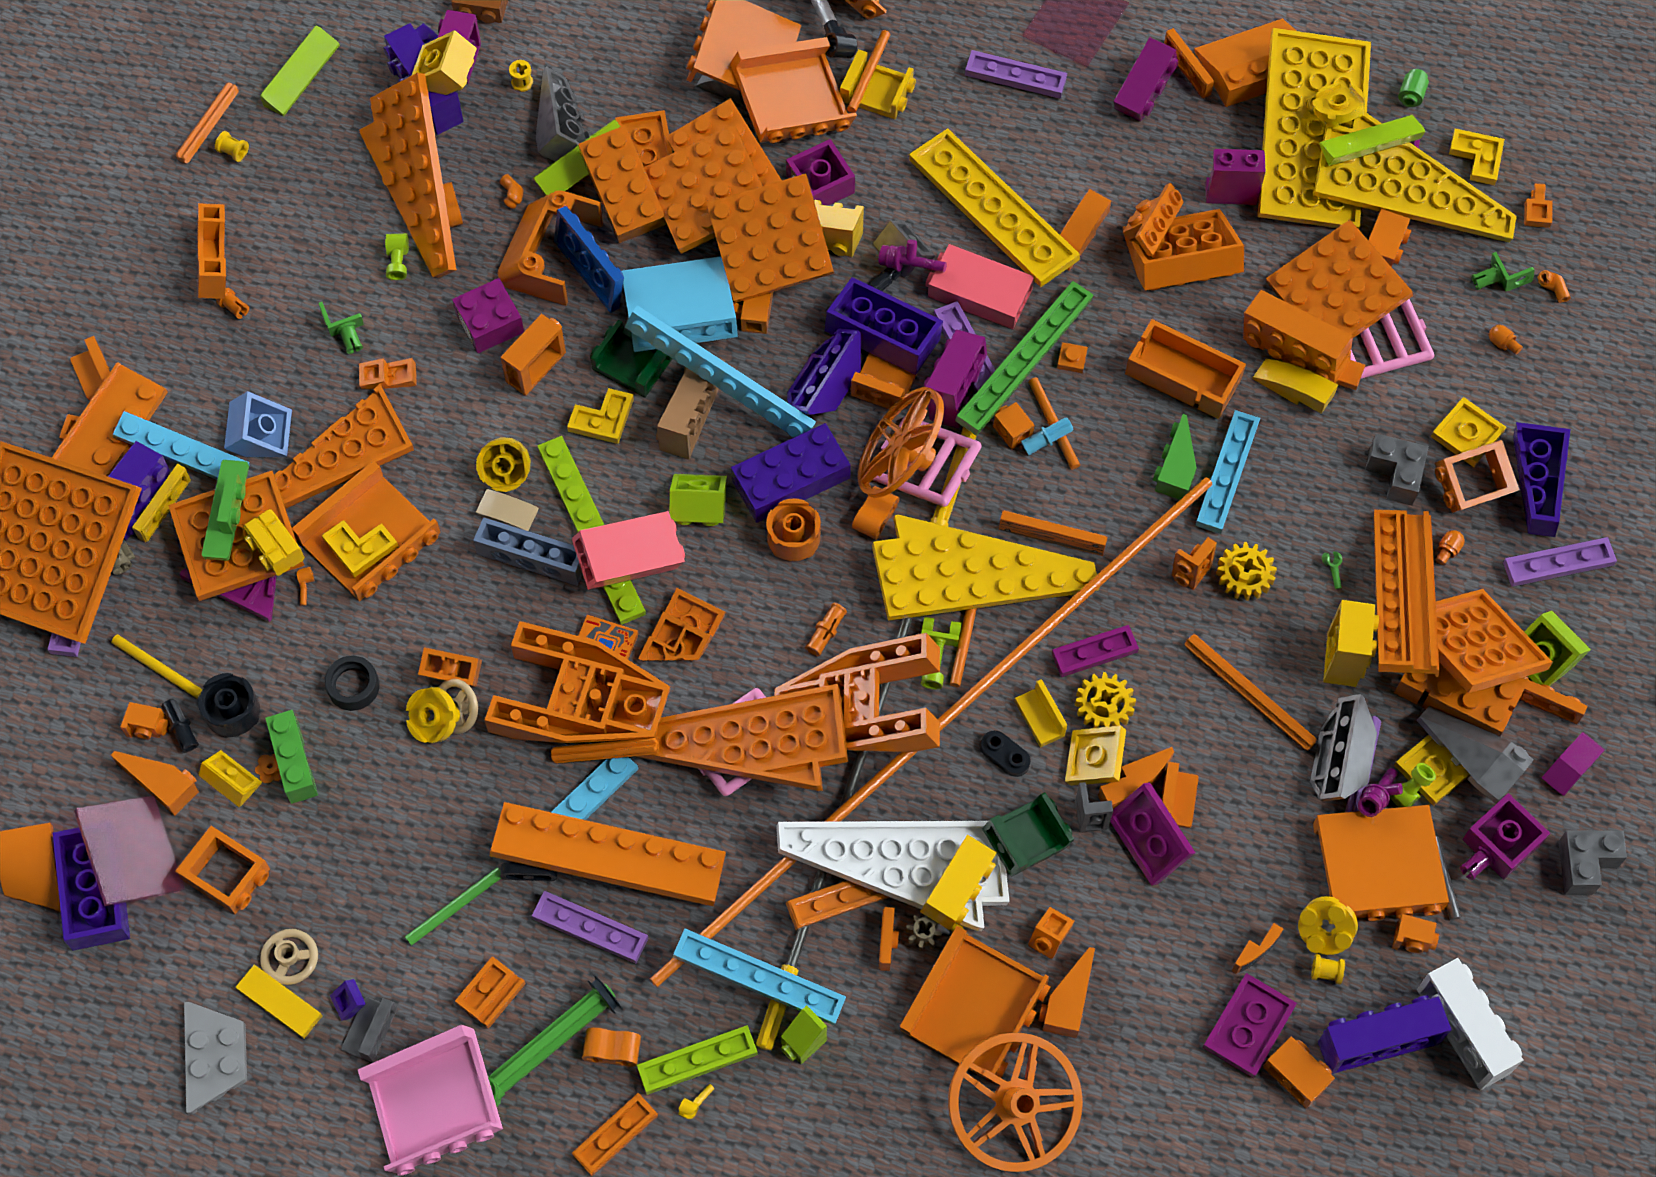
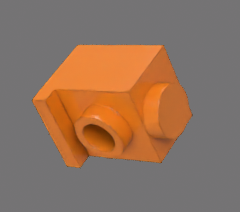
(144, 721)
(1415, 934)

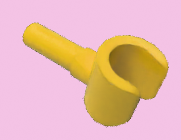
(688, 1108)

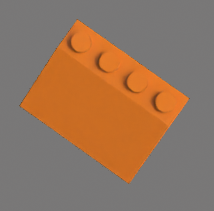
(1240, 62)
(1192, 250)

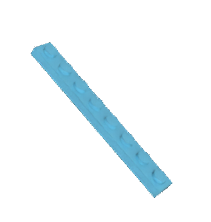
(718, 373)

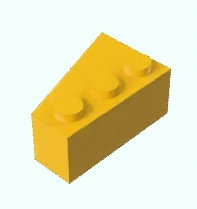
(841, 227)

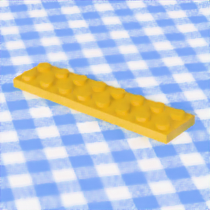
(994, 207)

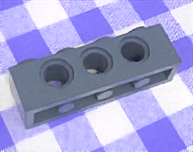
(528, 551)

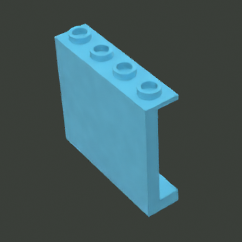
(686, 297)

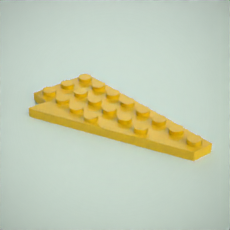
(1411, 186)

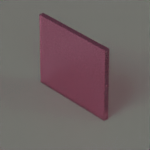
(1075, 26)
(128, 850)

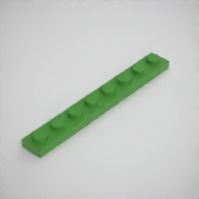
(1024, 358)

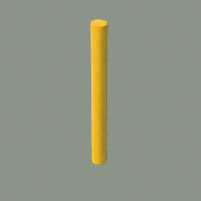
(156, 666)

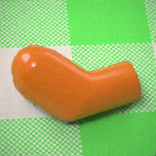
(514, 191)
(1554, 283)

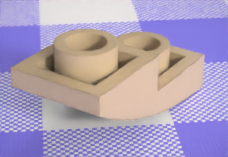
(507, 510)

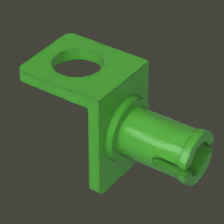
(1499, 274)
(345, 328)

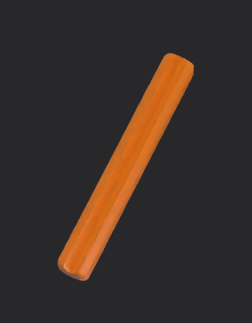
(207, 123)
(605, 750)

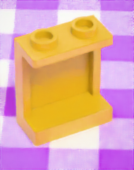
(885, 91)

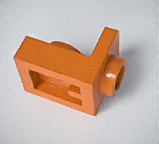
(1050, 932)

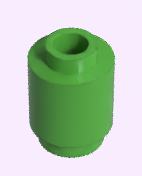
(1413, 88)

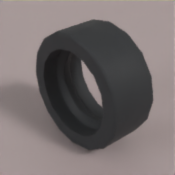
(355, 702)

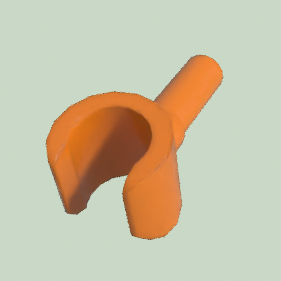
(304, 576)

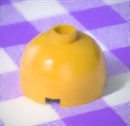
(503, 464)

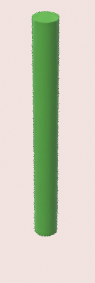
(453, 906)

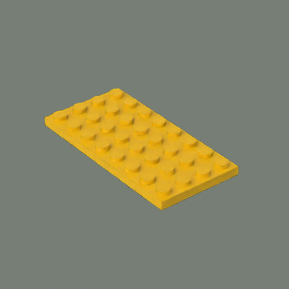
(1292, 133)

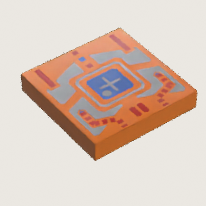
(615, 636)

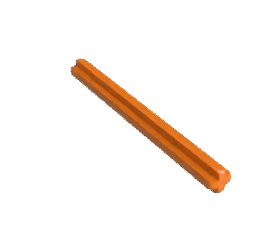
(1250, 692)

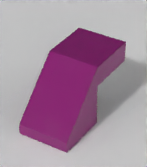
(1573, 763)

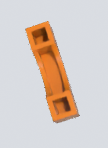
(211, 251)

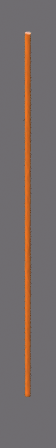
(876, 781)

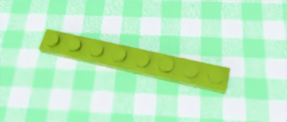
(585, 516)

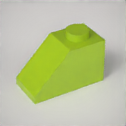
(804, 1036)

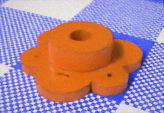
(265, 773)

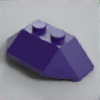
(827, 374)

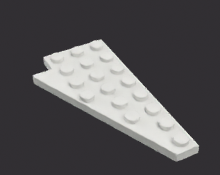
(894, 857)

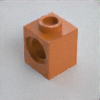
(1013, 424)

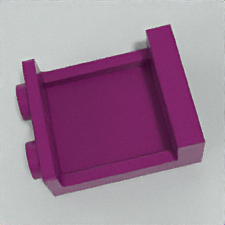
(1235, 177)

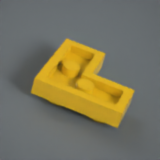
(1484, 151)
(604, 423)
(359, 553)

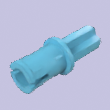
(1047, 436)

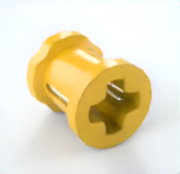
(525, 74)
(231, 146)
(1328, 969)

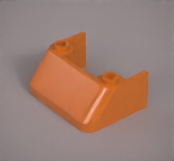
(521, 265)

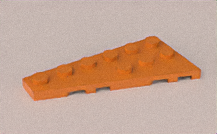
(346, 448)

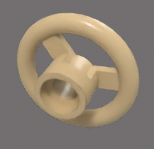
(465, 702)
(282, 948)

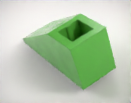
(1179, 466)

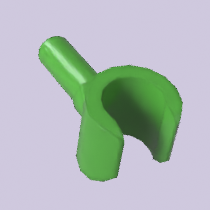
(1333, 567)

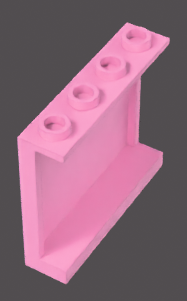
(432, 1099)

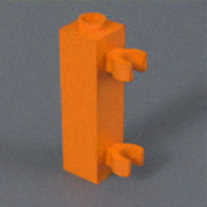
(754, 313)

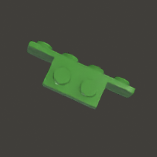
(225, 510)

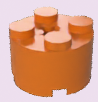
(793, 530)

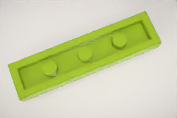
(697, 1060)

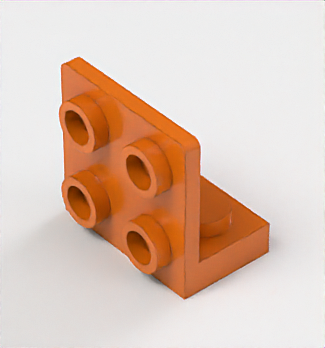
(881, 382)

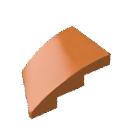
(682, 629)
(29, 865)

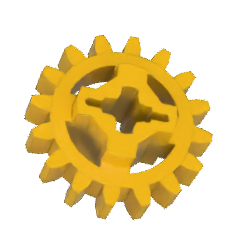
(1260, 571)
(1111, 691)

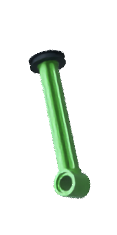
(552, 1038)

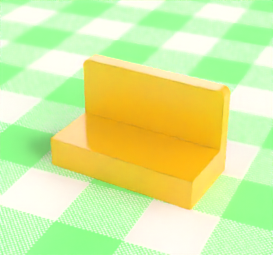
(1042, 714)

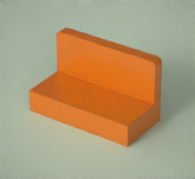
(90, 367)
(1179, 794)

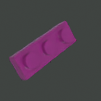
(1095, 651)

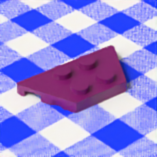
(254, 598)

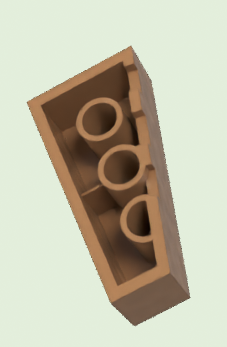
(685, 415)

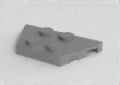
(212, 1055)

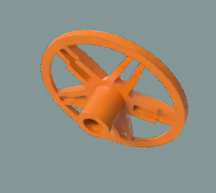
(907, 445)
(1015, 1102)

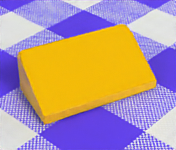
(229, 778)

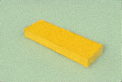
(158, 506)
(279, 1001)

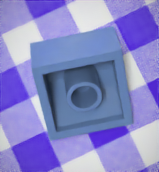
(257, 427)

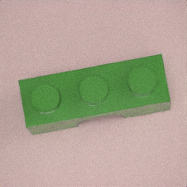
(291, 756)

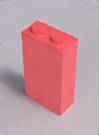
(981, 286)
(628, 550)

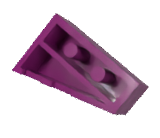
(1146, 79)
(955, 372)

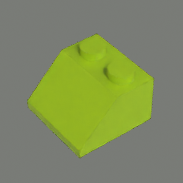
(698, 499)
(1558, 643)

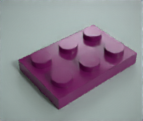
(1151, 834)
(1249, 1025)

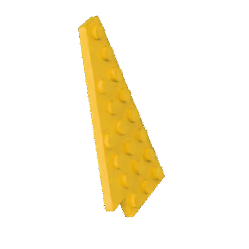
(952, 570)

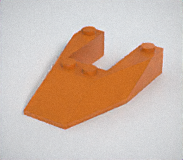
(858, 677)
(593, 698)

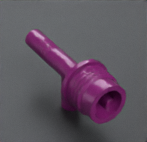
(896, 257)
(1376, 796)

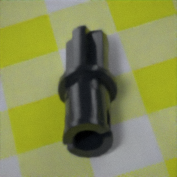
(179, 726)

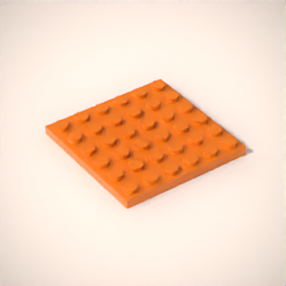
(58, 539)

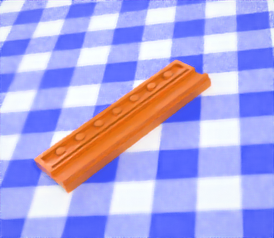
(91, 438)
(1405, 593)
(608, 854)

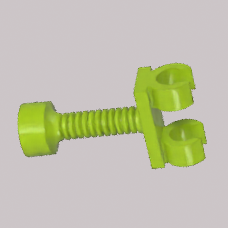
(935, 680)

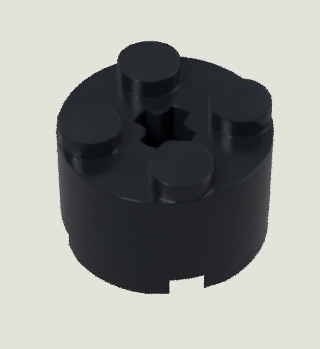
(231, 719)

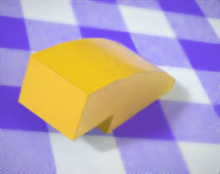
(1296, 384)

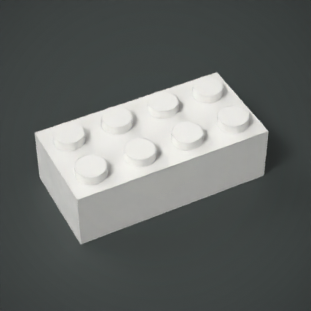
(1476, 1031)

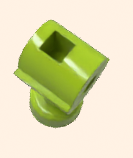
(396, 247)
(1421, 776)

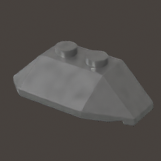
(1344, 750)

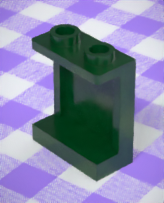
(620, 363)
(1028, 834)

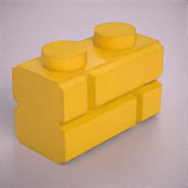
(274, 543)

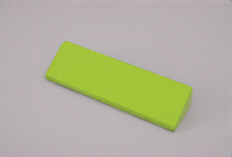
(299, 71)
(1372, 139)
(567, 169)

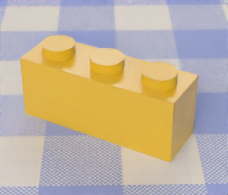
(959, 883)

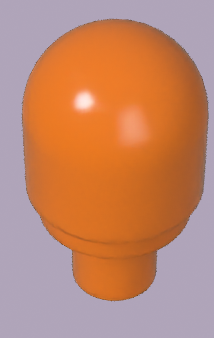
(1504, 337)
(1450, 546)

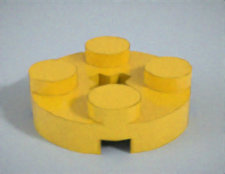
(1349, 104)
(444, 715)
(1317, 938)

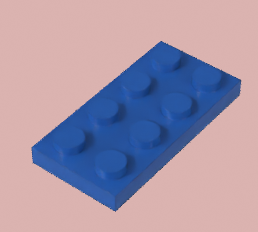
(588, 259)

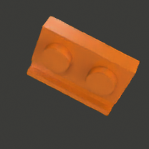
(490, 992)

